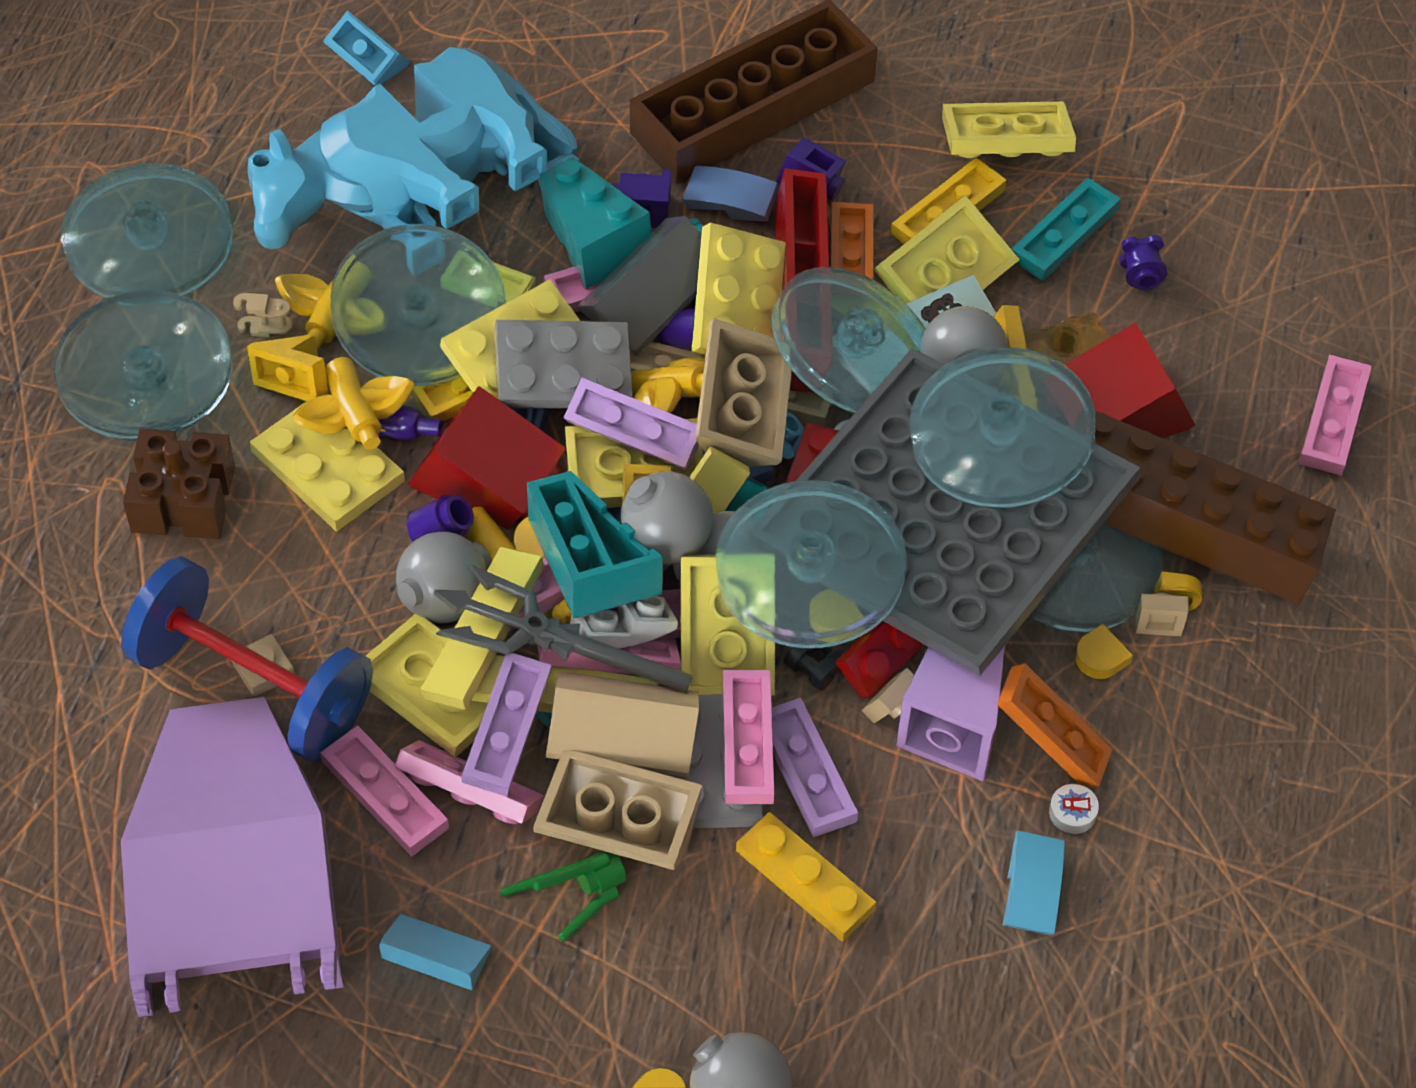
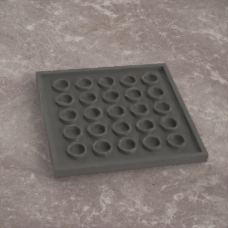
(967, 565)

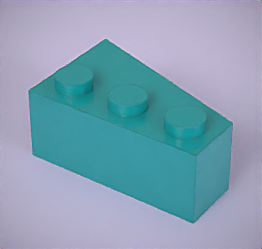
(591, 219)
(588, 549)

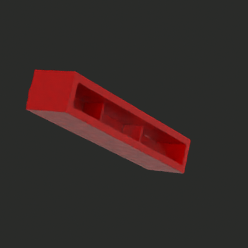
(804, 228)

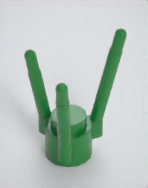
(594, 873)

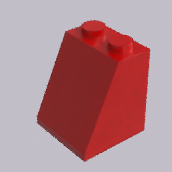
(1132, 384)
(488, 459)

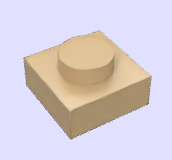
(1161, 614)
(271, 650)
(889, 697)

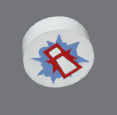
(1073, 808)

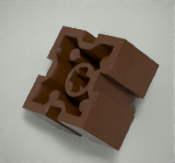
(179, 483)

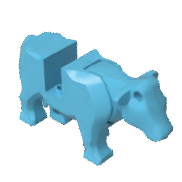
(391, 165)

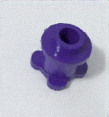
(1143, 262)

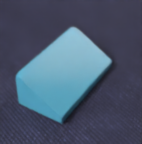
(365, 50)
(434, 951)

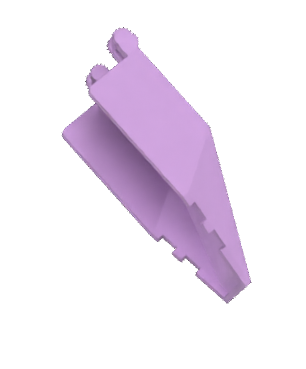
(226, 856)

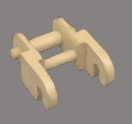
(269, 314)

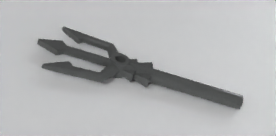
(548, 633)

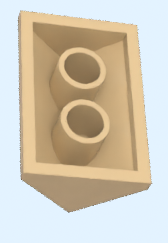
(743, 395)
(624, 722)
(619, 809)

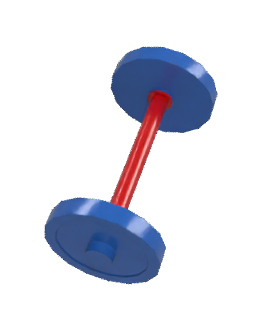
(169, 613)

